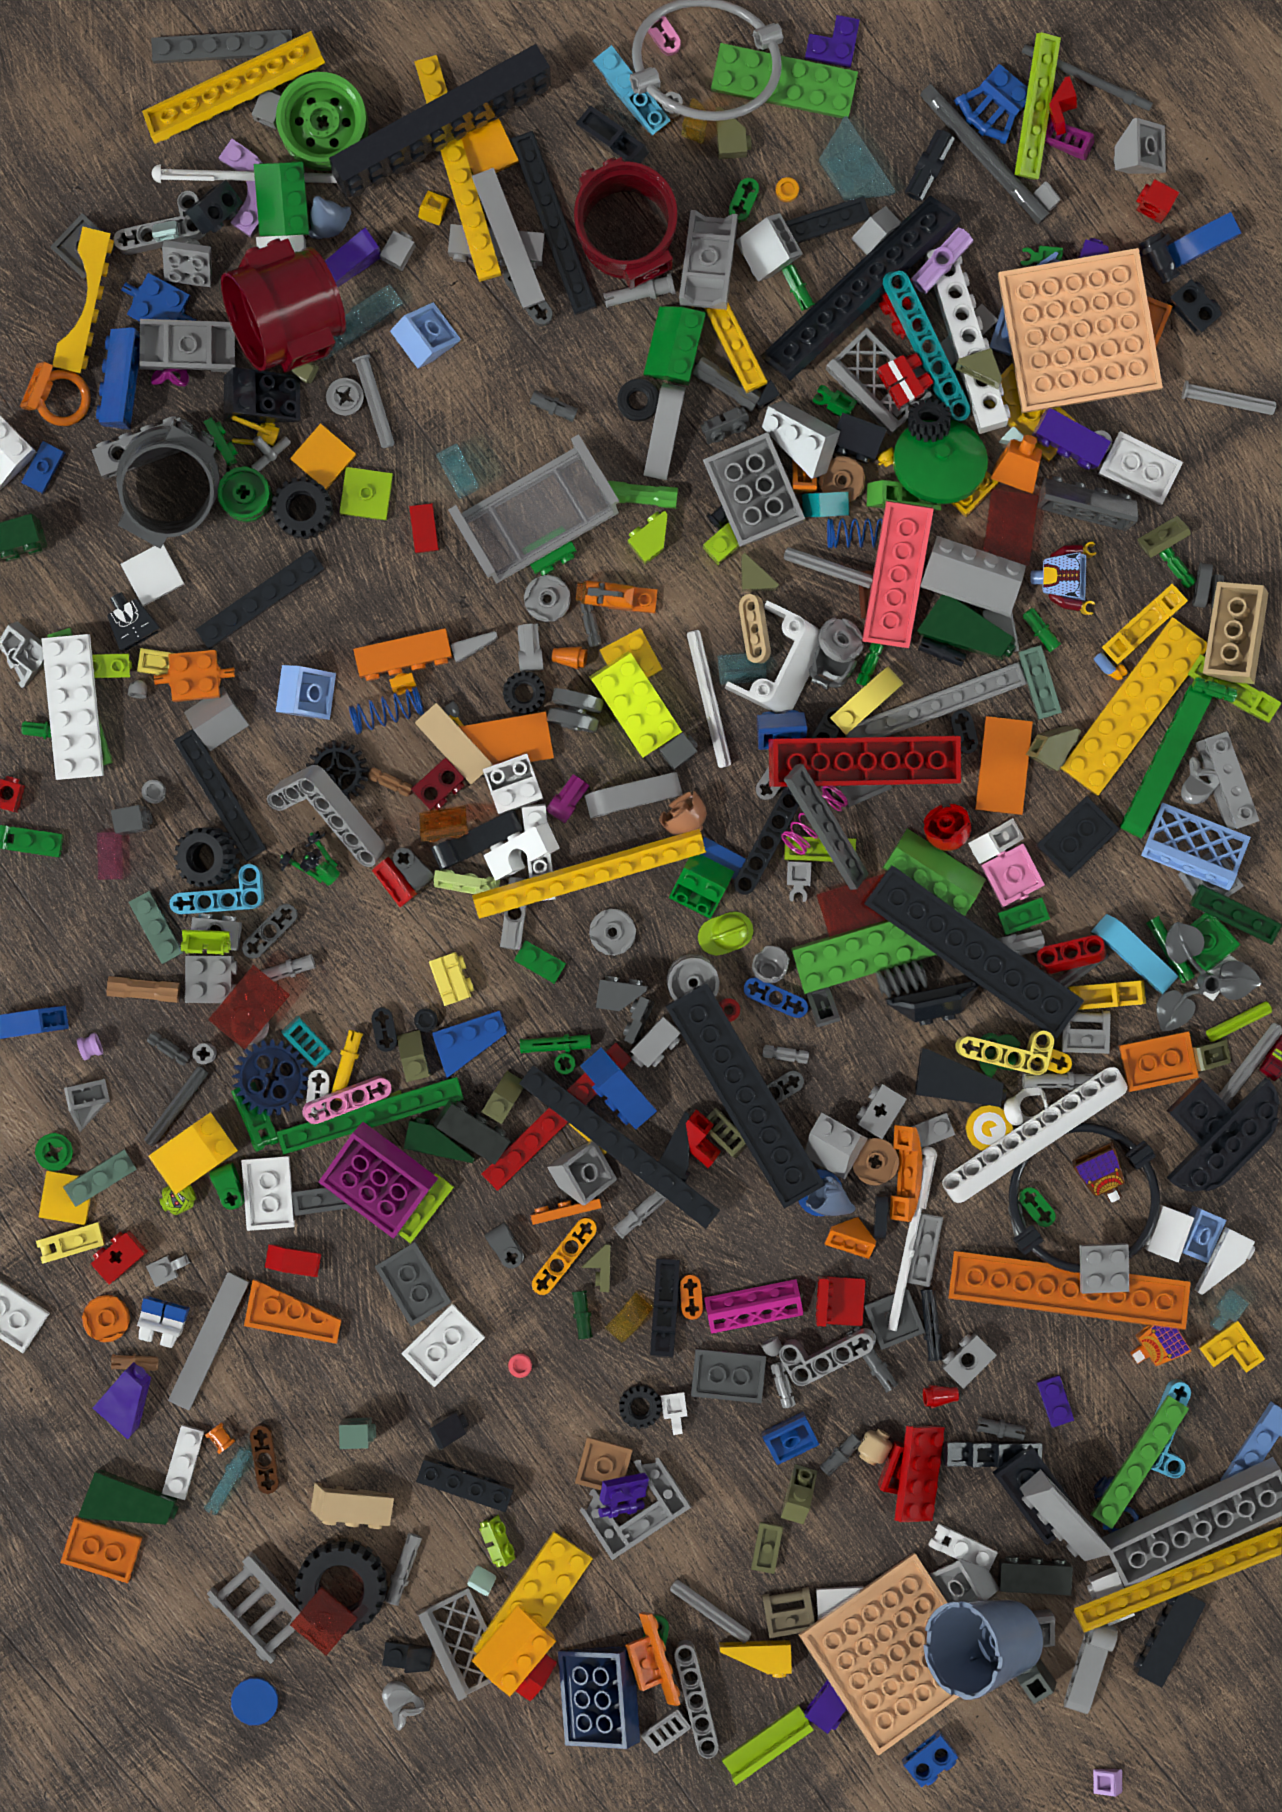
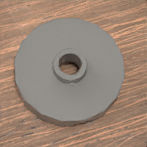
(545, 586)
(845, 632)
(612, 919)

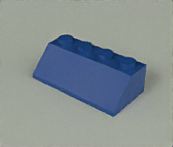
(120, 378)

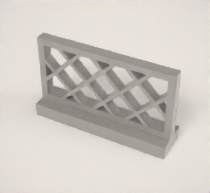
(859, 391)
(442, 1648)

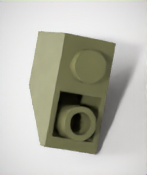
(1053, 746)
(799, 1494)

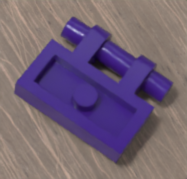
(623, 1489)

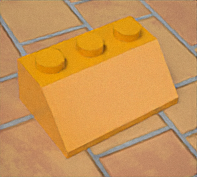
(514, 1650)

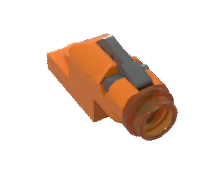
(617, 596)

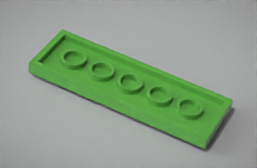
(801, 83)
(855, 955)

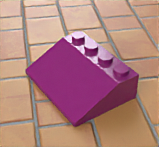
(378, 1179)

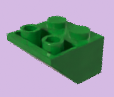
(701, 885)

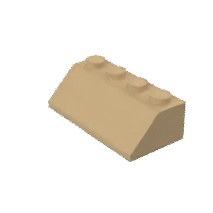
(1236, 632)

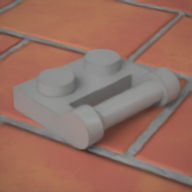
(1087, 1039)

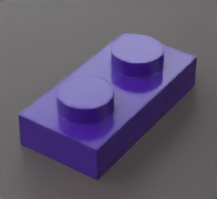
(1055, 1401)

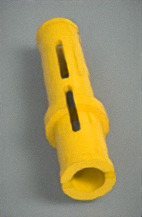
(347, 1060)

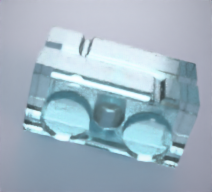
(458, 471)

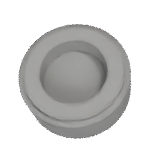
(153, 791)

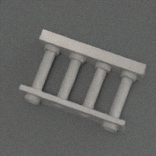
(1232, 793)
(267, 1585)

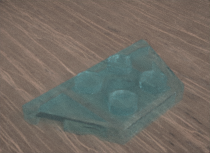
(853, 166)

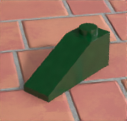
(430, 1140)

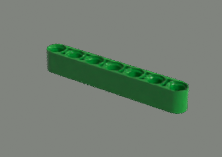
(1165, 762)

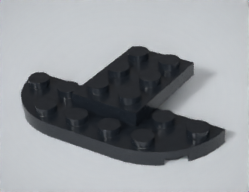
(1223, 1135)

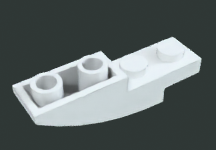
(537, 814)

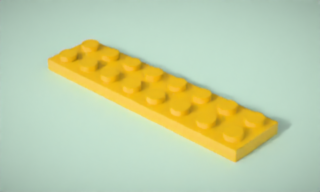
(233, 87)
(1134, 706)

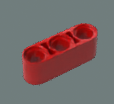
(1083, 957)

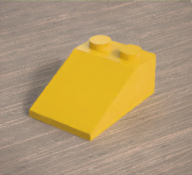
(193, 1153)

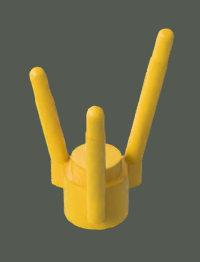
(267, 432)

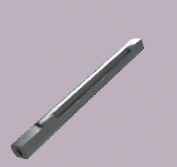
(984, 154)

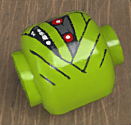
(177, 1203)

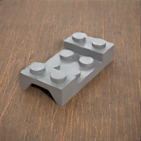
(708, 261)
(186, 345)

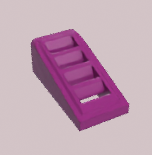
(1081, 135)

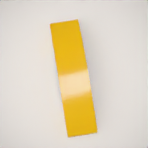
(1144, 624)

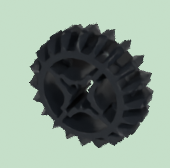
(351, 770)

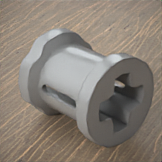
(675, 97)
(209, 1048)

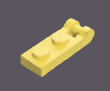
(71, 1242)

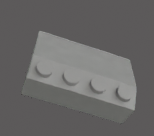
(754, 490)

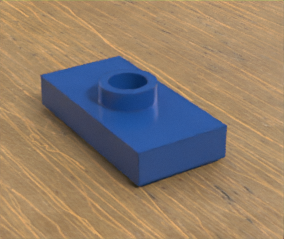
(43, 467)

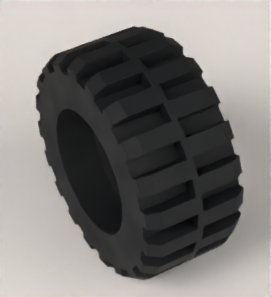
(352, 1556)

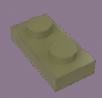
(1164, 536)
(766, 1547)

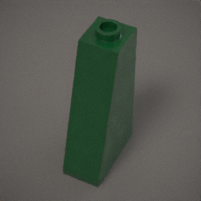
(965, 629)
(127, 1501)

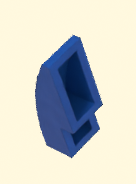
(1204, 240)

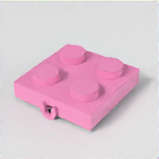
(1012, 875)

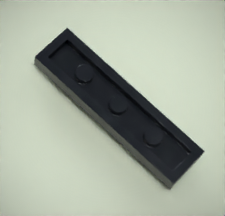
(829, 220)

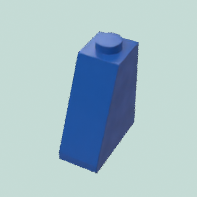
(33, 1022)

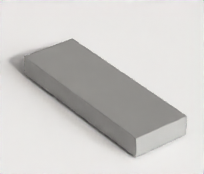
(925, 1250)

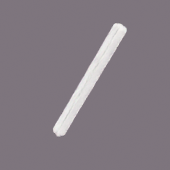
(709, 698)

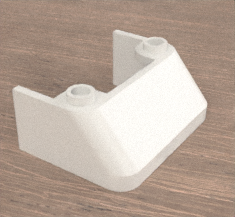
(785, 691)

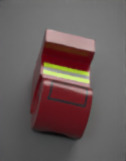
(1272, 1063)

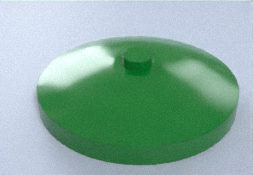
(941, 469)

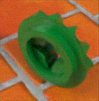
(51, 1162)

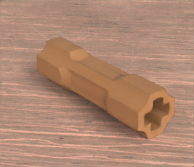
(143, 989)

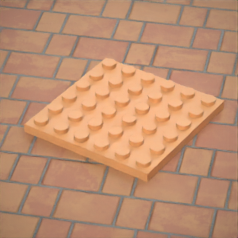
(1080, 330)
(876, 1653)

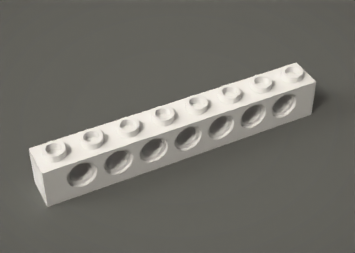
(985, 418)

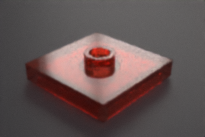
(323, 1621)

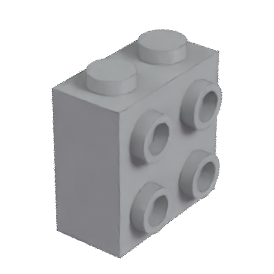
(769, 247)
(656, 1040)

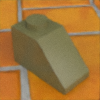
(731, 138)
(413, 1056)
(503, 1097)

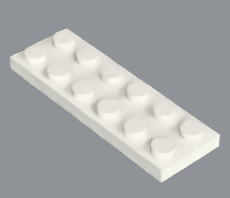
(72, 706)

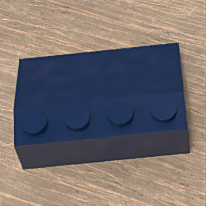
(598, 1698)

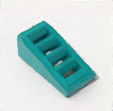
(300, 1047)

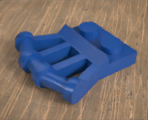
(1005, 92)

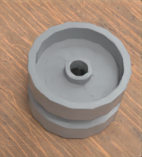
(691, 967)

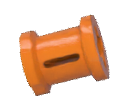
(220, 1438)

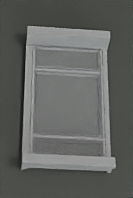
(537, 513)

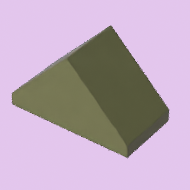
(981, 367)
(754, 577)
(1211, 1055)

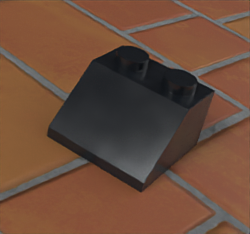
(859, 438)

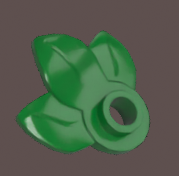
(1009, 1040)

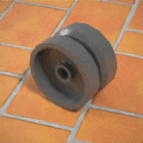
(574, 713)

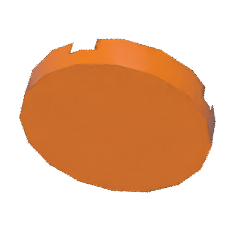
(106, 1318)

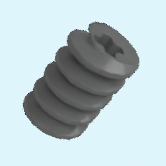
(901, 979)

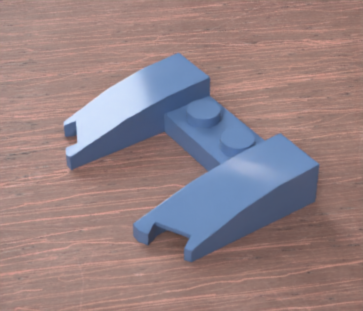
(1258, 1442)

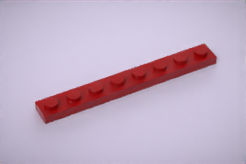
(544, 1128)

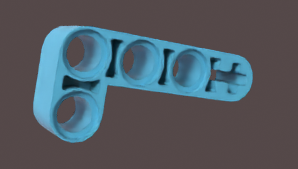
(217, 896)
(1135, 953)
(1165, 1457)

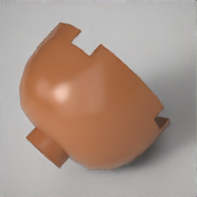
(686, 814)

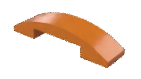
(909, 1173)

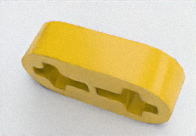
(1052, 1066)

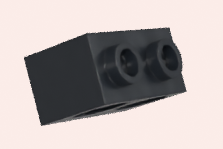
(214, 207)
(1190, 311)

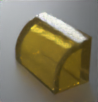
(694, 128)

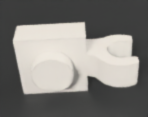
(674, 1408)

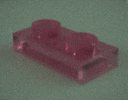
(109, 856)

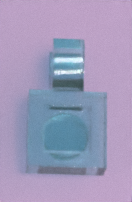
(1230, 1307)

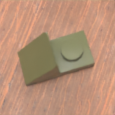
(601, 1260)

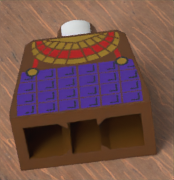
(1101, 1171)

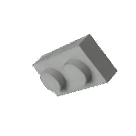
(934, 1130)

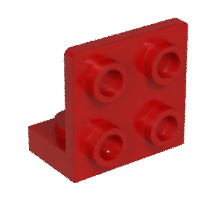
(840, 1301)

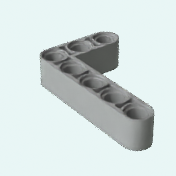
(333, 807)

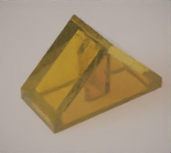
(629, 1317)

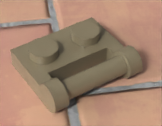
(789, 1620)

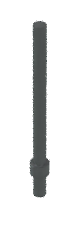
(1129, 97)

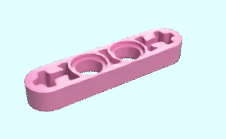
(346, 1097)

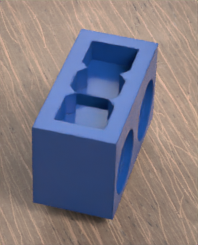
(925, 1754)

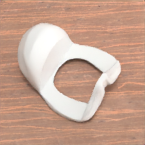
(1012, 1105)

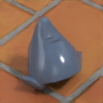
(327, 218)
(830, 1199)

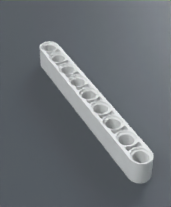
(1035, 1134)

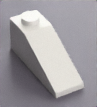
(1227, 1256)

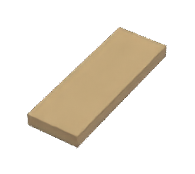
(453, 743)

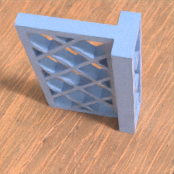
(1190, 864)

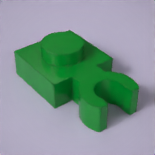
(1044, 252)

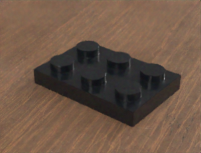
(1077, 837)

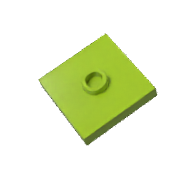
(366, 493)

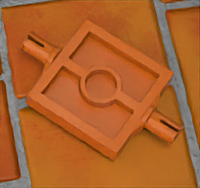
(194, 675)

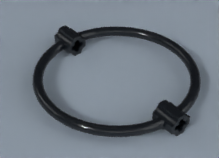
(1138, 1157)

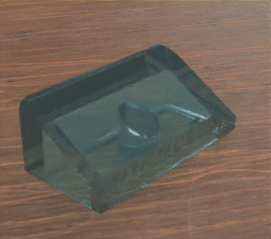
(739, 669)

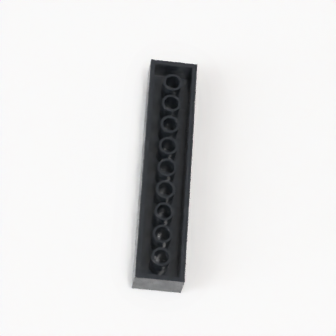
(441, 121)

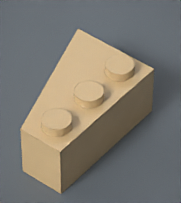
(352, 1506)

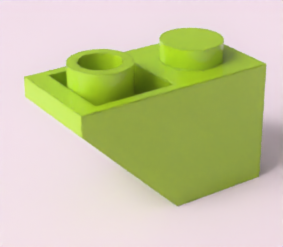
(650, 539)

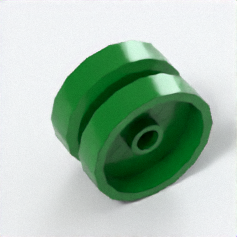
(235, 484)

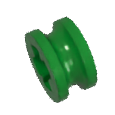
(558, 1065)

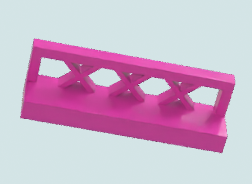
(753, 1302)

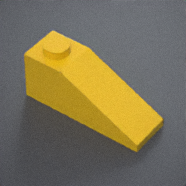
(766, 1656)

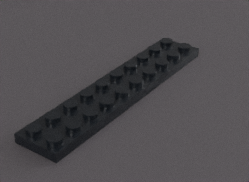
(859, 288)
(973, 951)
(745, 1095)

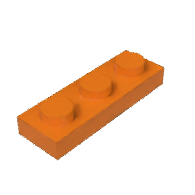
(564, 1209)

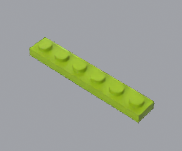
(1037, 106)

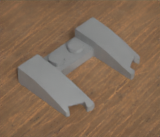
(670, 1505)

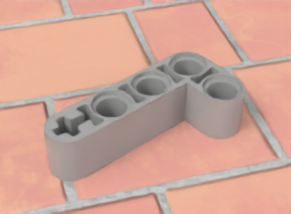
(183, 224)
(664, 431)
(633, 794)
(830, 1353)
(1089, 1667)

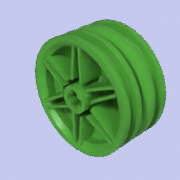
(293, 104)

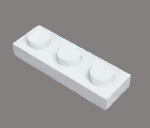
(183, 1462)

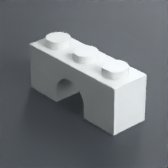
(535, 842)

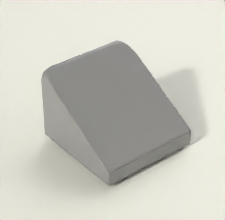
(1047, 196)

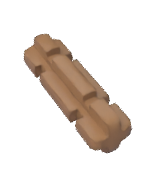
(390, 782)

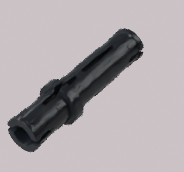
(934, 1352)

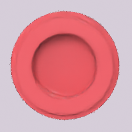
(520, 1365)

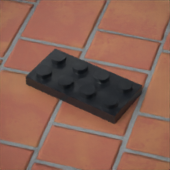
(1015, 1474)

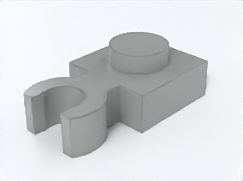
(798, 875)

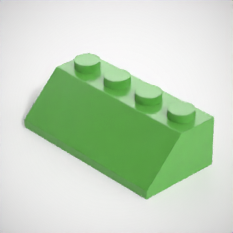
(936, 871)

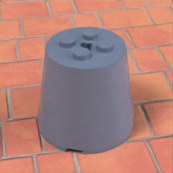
(981, 1645)

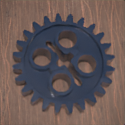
(250, 1070)

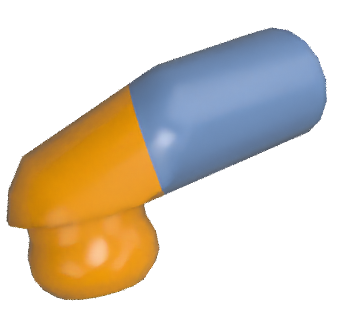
(1108, 668)

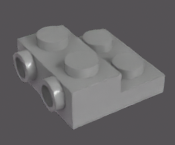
(209, 978)

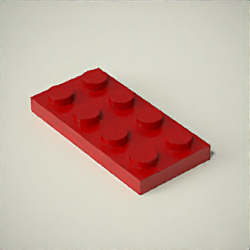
(919, 1473)

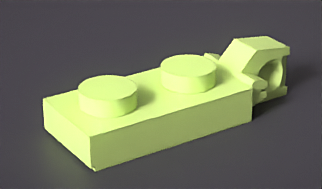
(463, 883)

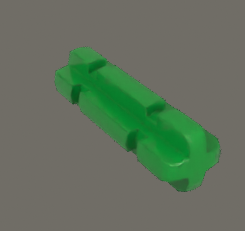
(1178, 567)
(869, 664)
(1214, 689)

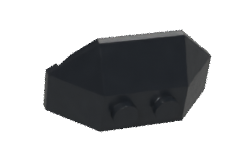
(934, 1003)

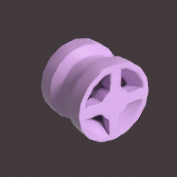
(89, 1046)

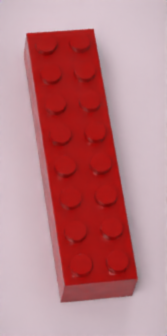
(868, 760)

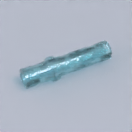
(232, 1472)

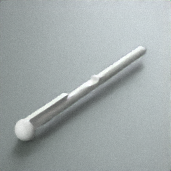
(211, 175)
(928, 1162)

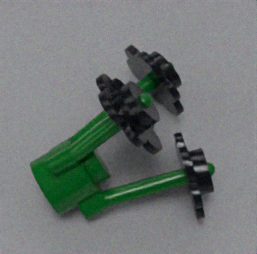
(325, 871)

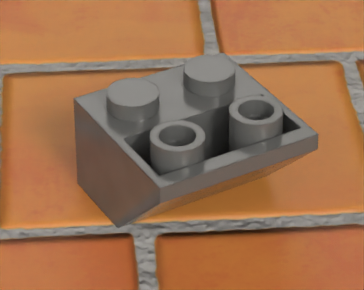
(617, 995)

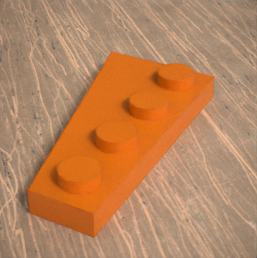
(284, 1314)

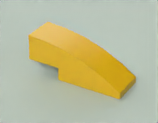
(1111, 994)

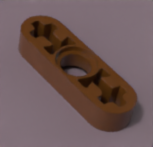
(273, 1475)

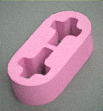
(659, 39)

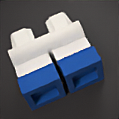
(152, 1316)

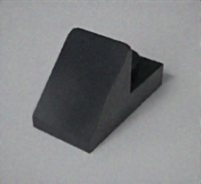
(407, 1656)

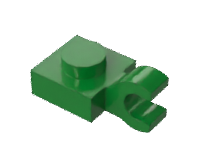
(837, 402)

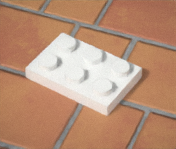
(1140, 468)
(268, 1193)
(443, 1345)

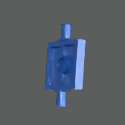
(157, 300)

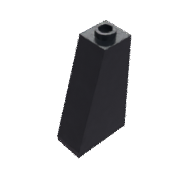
(953, 1081)

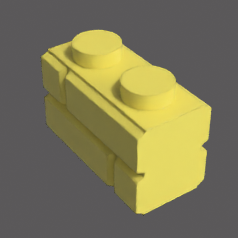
(451, 978)

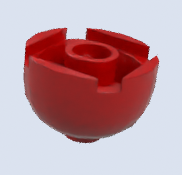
(947, 827)

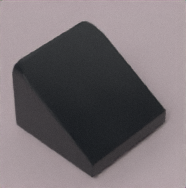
(769, 395)

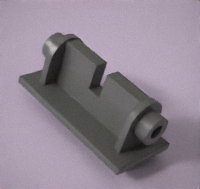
(716, 430)

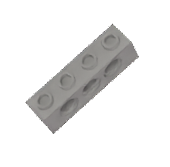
(105, 452)

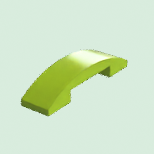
(1248, 698)

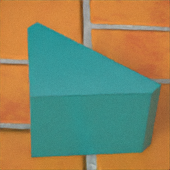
(825, 504)

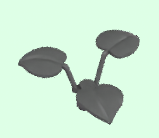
(1235, 980)

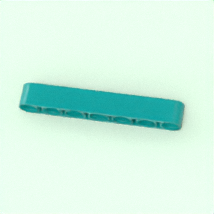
(917, 338)

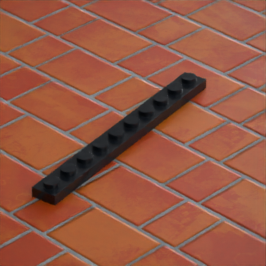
(619, 1146)

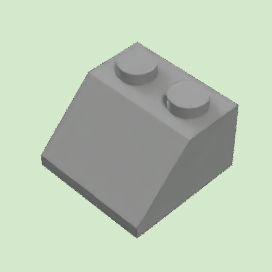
(834, 1145)

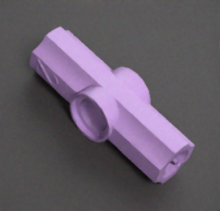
(951, 250)

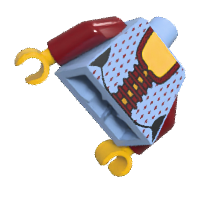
(1065, 577)

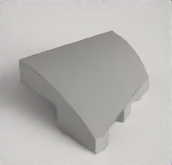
(22, 651)

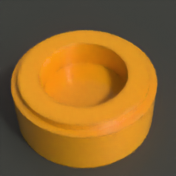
(787, 189)

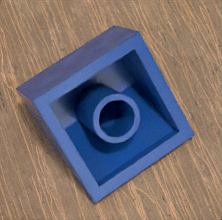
(780, 726)

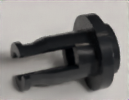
(1158, 254)

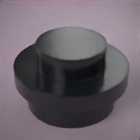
(425, 1020)

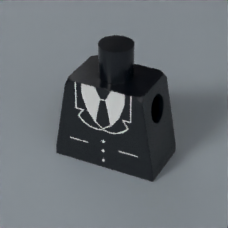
(131, 622)

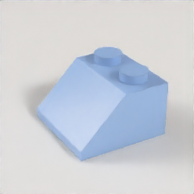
(425, 334)
(305, 692)

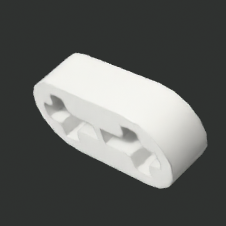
(312, 1087)

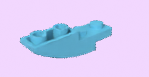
(642, 105)

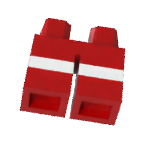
(911, 387)

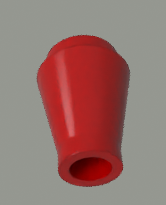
(938, 1395)

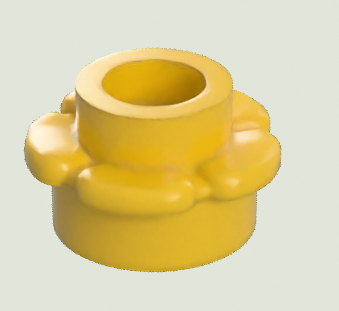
(886, 457)

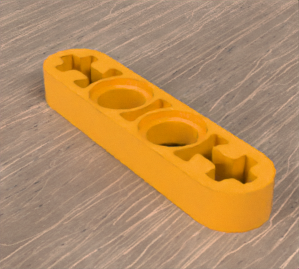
(562, 1254)

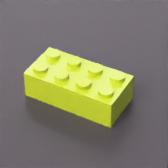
(635, 704)

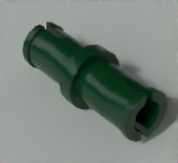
(582, 1314)

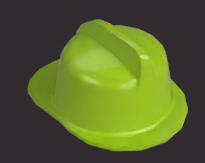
(725, 933)

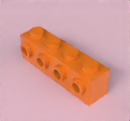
(402, 654)

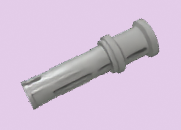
(649, 289)

